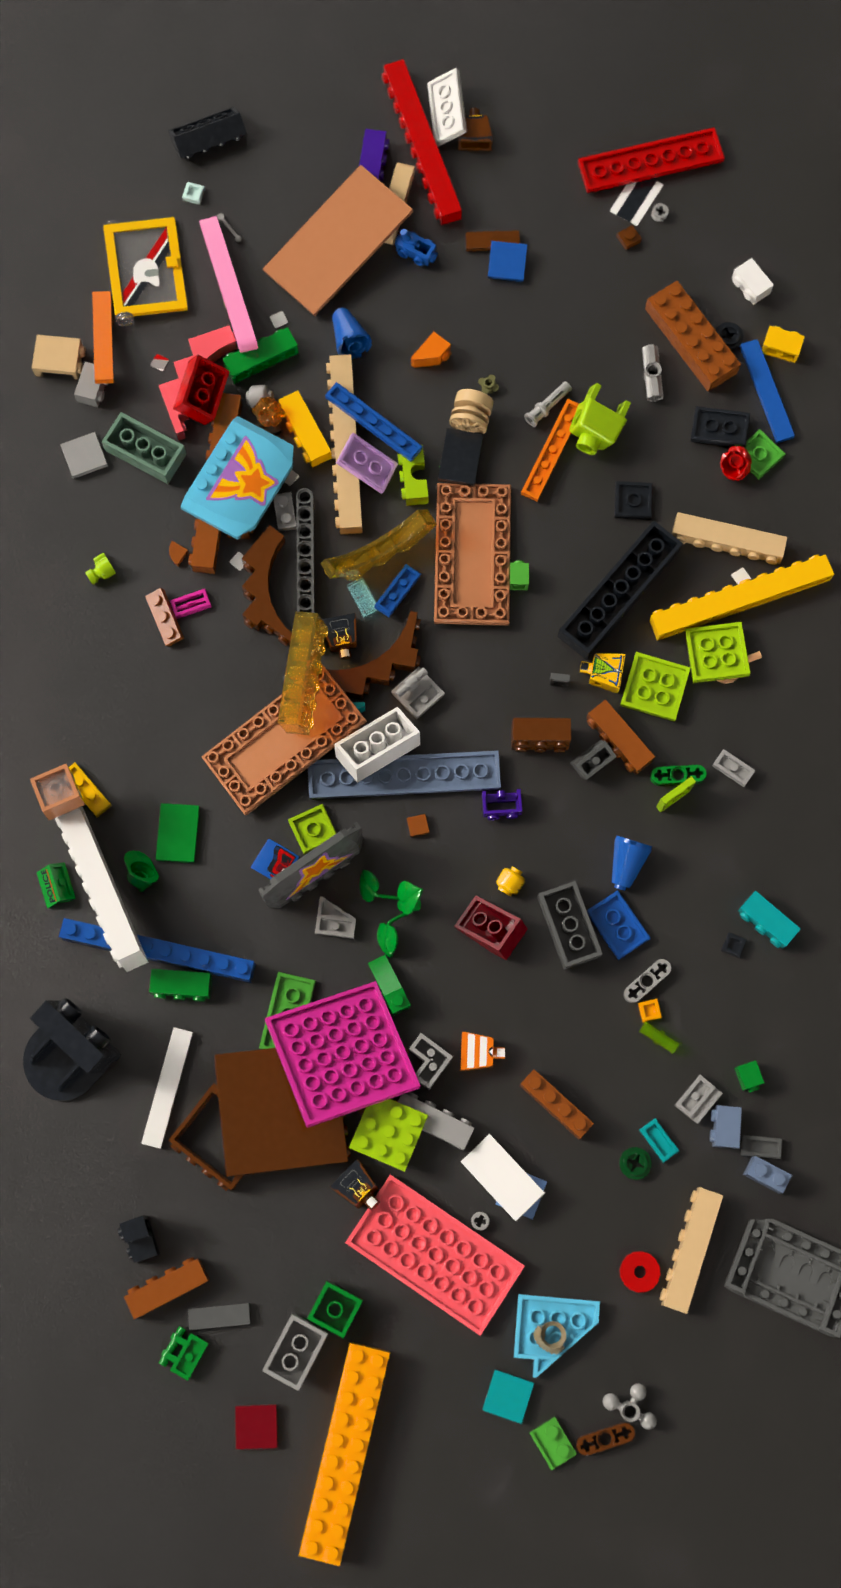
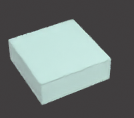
(193, 193)

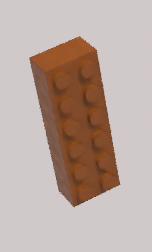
(692, 336)

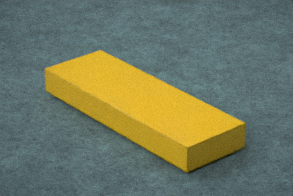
(90, 793)

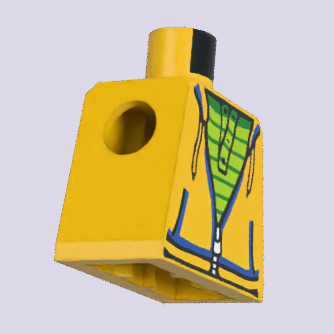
(605, 671)

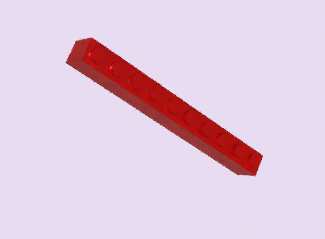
(422, 142)

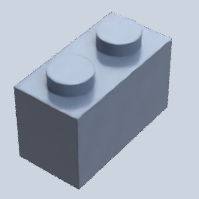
(726, 1127)
(767, 1174)

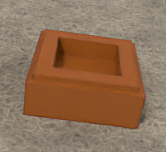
(417, 825)

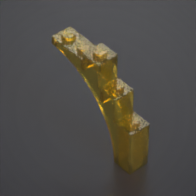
(377, 553)

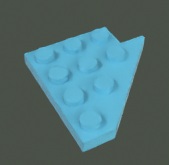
(573, 1314)

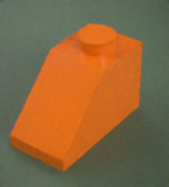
(431, 352)

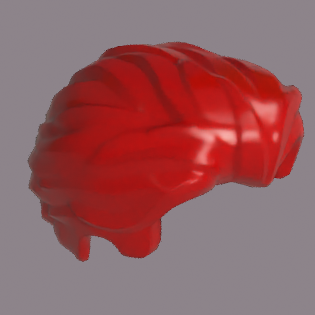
(736, 463)

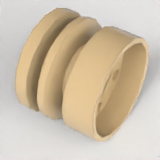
(471, 411)

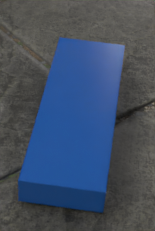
(397, 590)

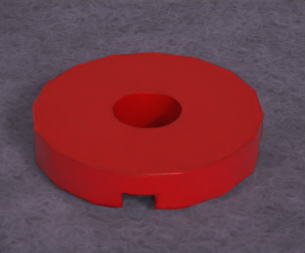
(651, 1267)

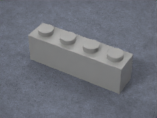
(440, 1123)

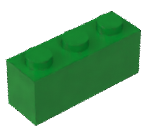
(180, 984)

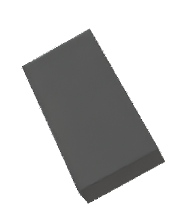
(761, 1147)

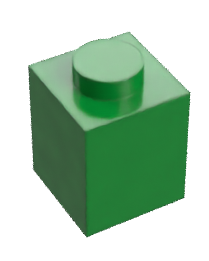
(749, 1076)

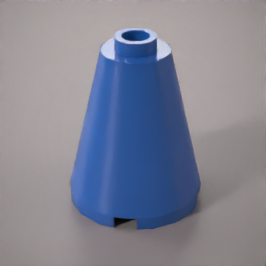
(349, 334)
(627, 861)

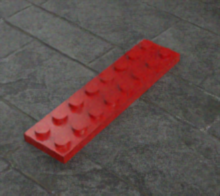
(650, 160)

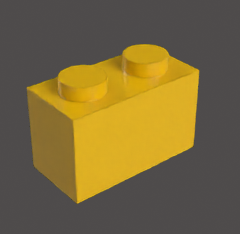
(782, 344)

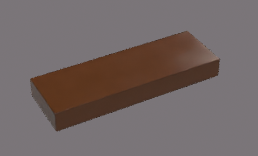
(482, 240)

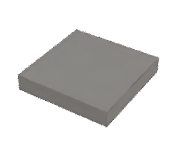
(84, 455)

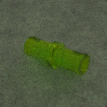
(659, 1037)

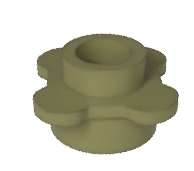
(488, 389)

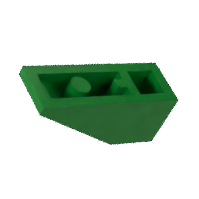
(389, 985)

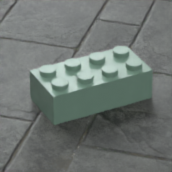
(144, 448)

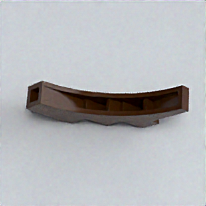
(260, 560)
(381, 670)

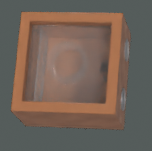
(57, 792)

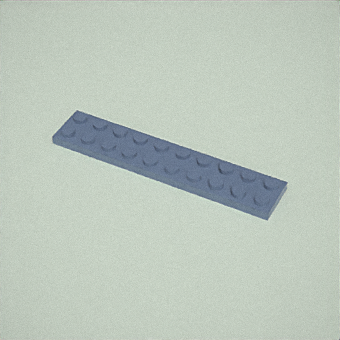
(409, 776)

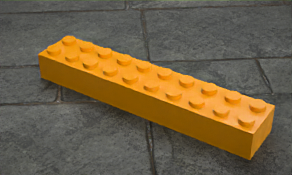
(344, 1454)

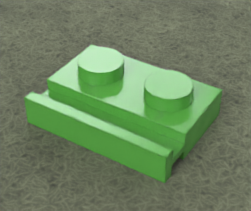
(553, 1443)

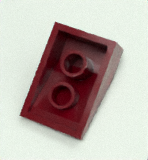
(491, 927)

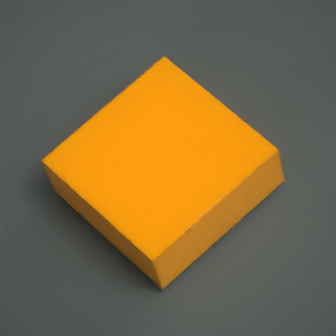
(649, 1010)

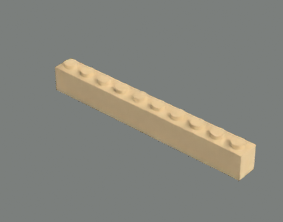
(347, 484)

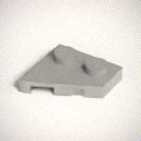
(334, 921)

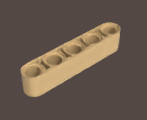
(401, 186)

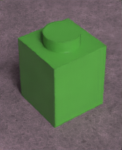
(519, 575)

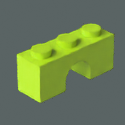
(414, 490)

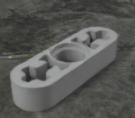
(661, 975)

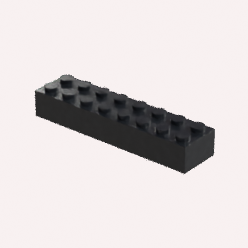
(620, 590)

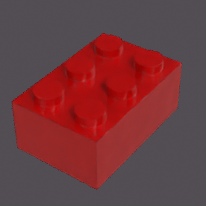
(201, 389)

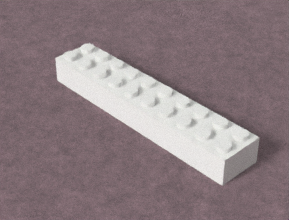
(101, 889)

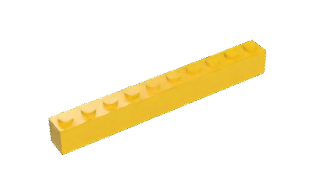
(741, 597)

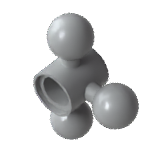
(638, 1392)

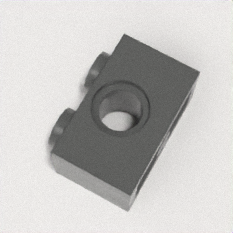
(593, 759)

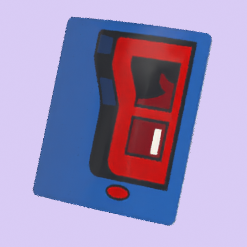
(273, 859)

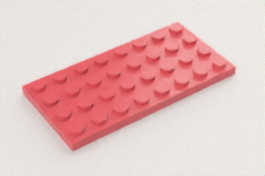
(435, 1255)

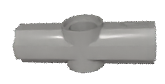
(653, 382)

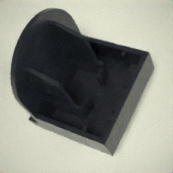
(65, 1052)

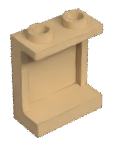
(58, 356)

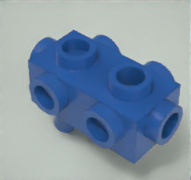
(415, 247)

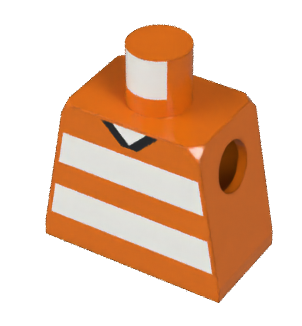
(478, 1052)

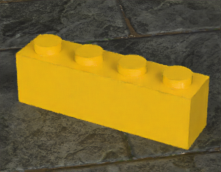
(305, 430)

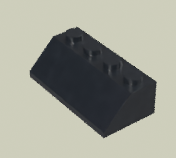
(207, 132)

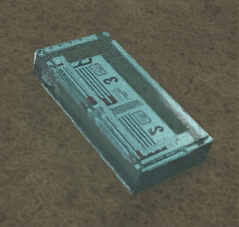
(362, 597)

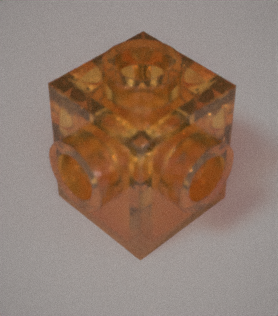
(268, 411)

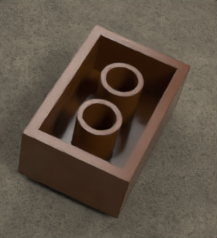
(540, 734)

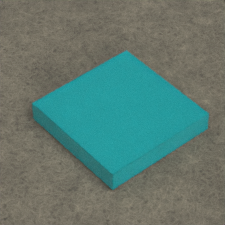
(508, 1396)

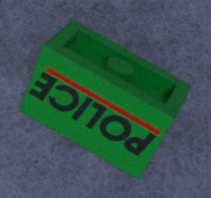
(55, 884)

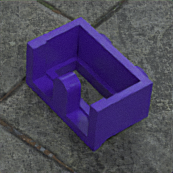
(502, 797)

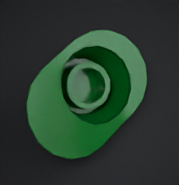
(140, 870)

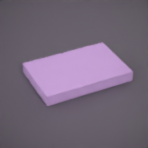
(367, 463)

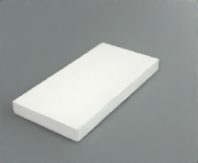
(447, 107)
(502, 1177)

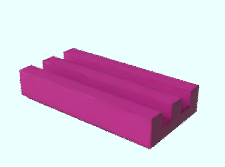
(189, 604)

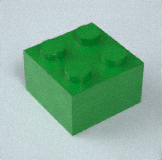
(335, 1309)

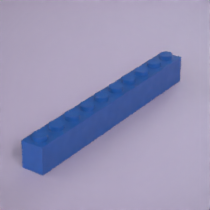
(165, 952)

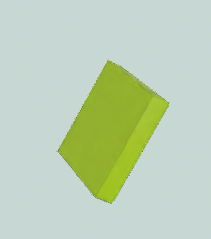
(675, 794)
(312, 828)

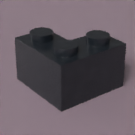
(140, 1238)

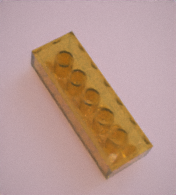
(302, 673)

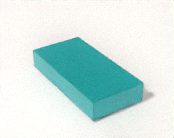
(659, 1140)

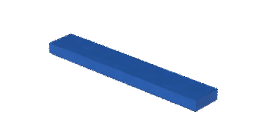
(767, 391)
(373, 422)

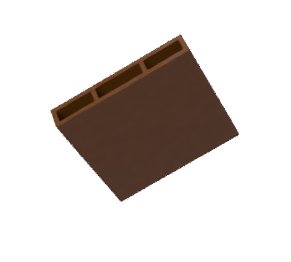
(264, 1122)

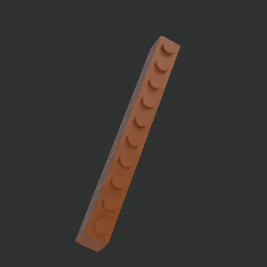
(207, 537)

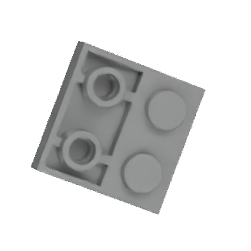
(417, 692)

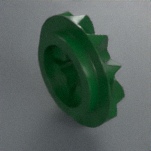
(644, 1160)

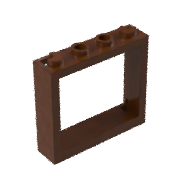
(192, 1157)

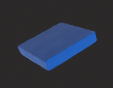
(507, 261)

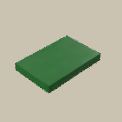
(177, 833)

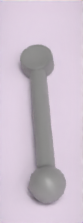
(220, 216)

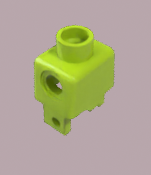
(596, 424)

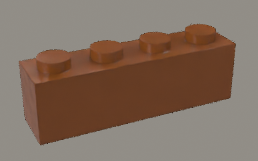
(620, 737)
(556, 1104)
(167, 1288)

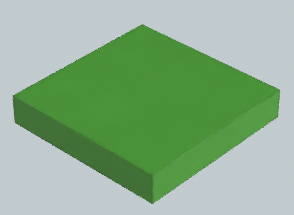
(763, 453)

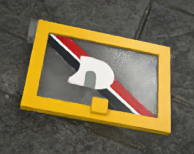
(144, 268)

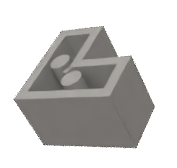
(434, 1060)

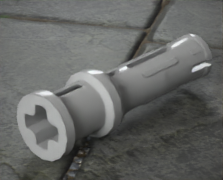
(542, 409)

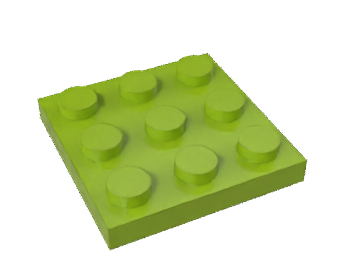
(717, 652)
(655, 686)
(389, 1133)

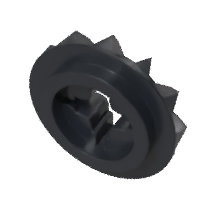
(732, 329)

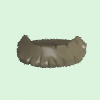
(554, 1348)

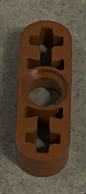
(618, 1428)

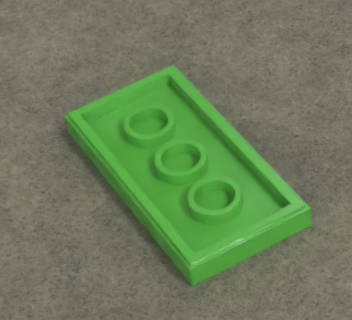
(288, 994)

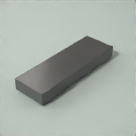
(219, 1316)

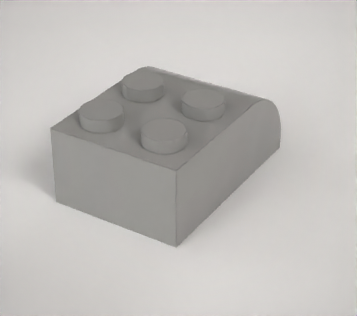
(295, 1351)

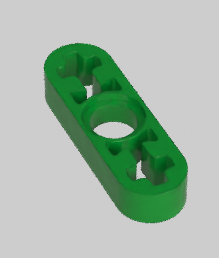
(663, 771)

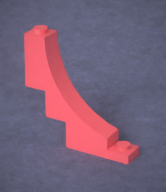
(208, 345)

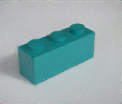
(768, 920)

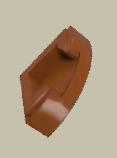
(177, 553)

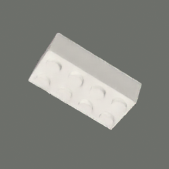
(377, 744)

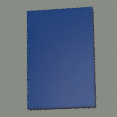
(618, 925)

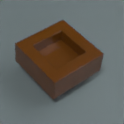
(629, 237)

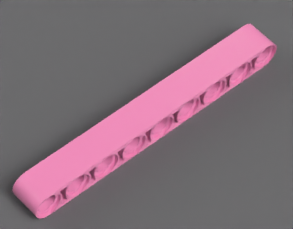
(228, 284)

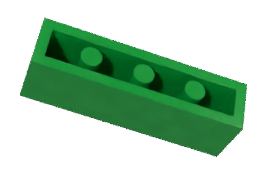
(270, 352)

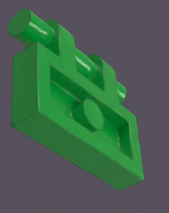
(189, 1356)

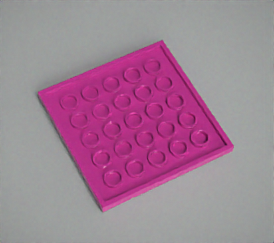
(342, 1054)

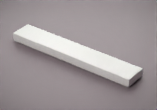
(167, 1088)

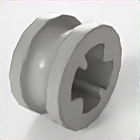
(665, 211)
(477, 1215)

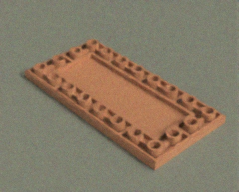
(337, 240)
(472, 554)
(264, 758)

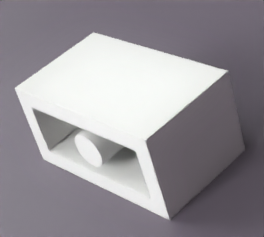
(752, 281)

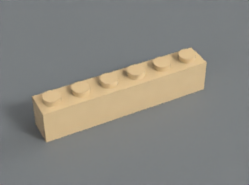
(729, 538)
(692, 1249)

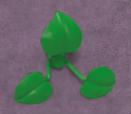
(408, 902)

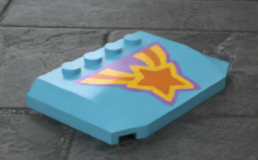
(239, 478)

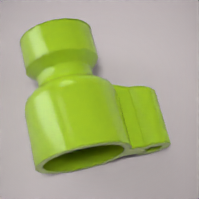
(103, 569)

